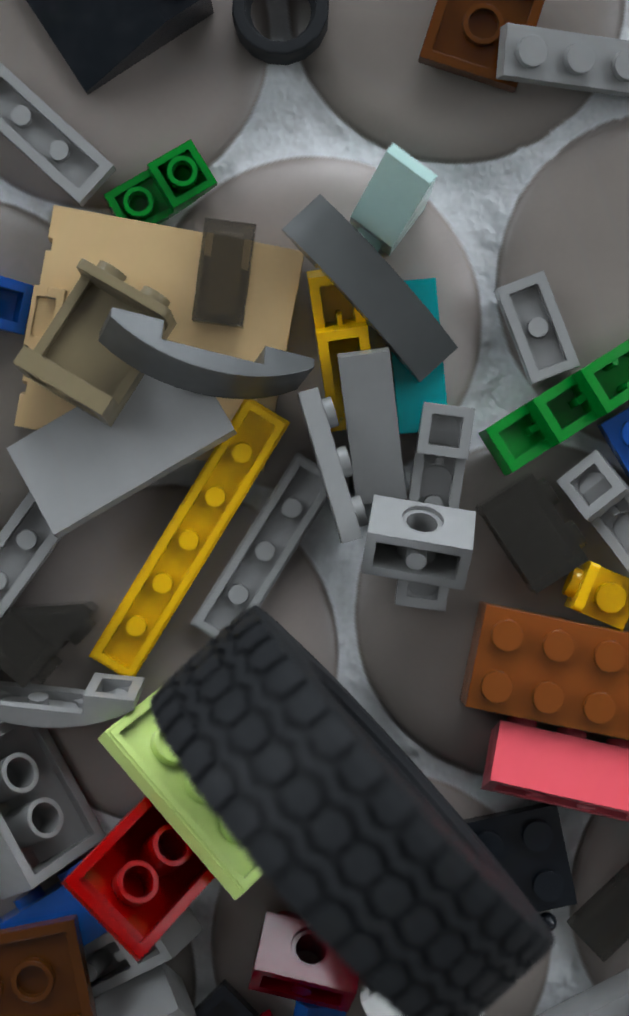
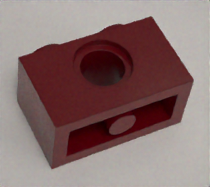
(282, 973)

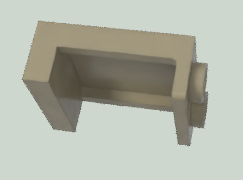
(71, 357)

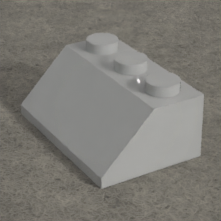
(41, 810)

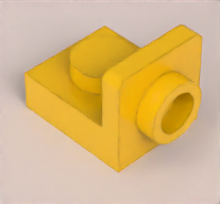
(598, 594)

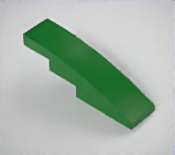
(560, 411)

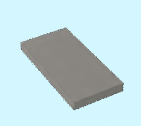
(86, 467)

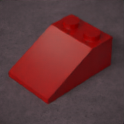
(139, 879)

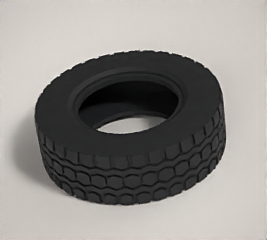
(346, 824)

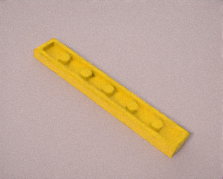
(189, 539)

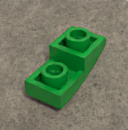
(163, 188)

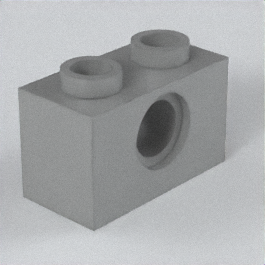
(419, 542)

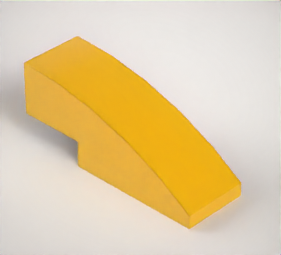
(337, 330)

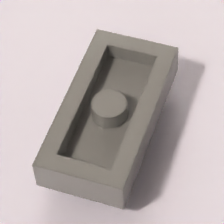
(536, 327)

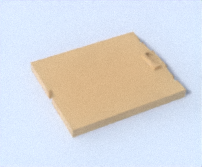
(169, 263)

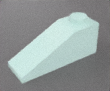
(393, 199)

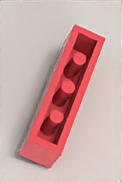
(558, 768)

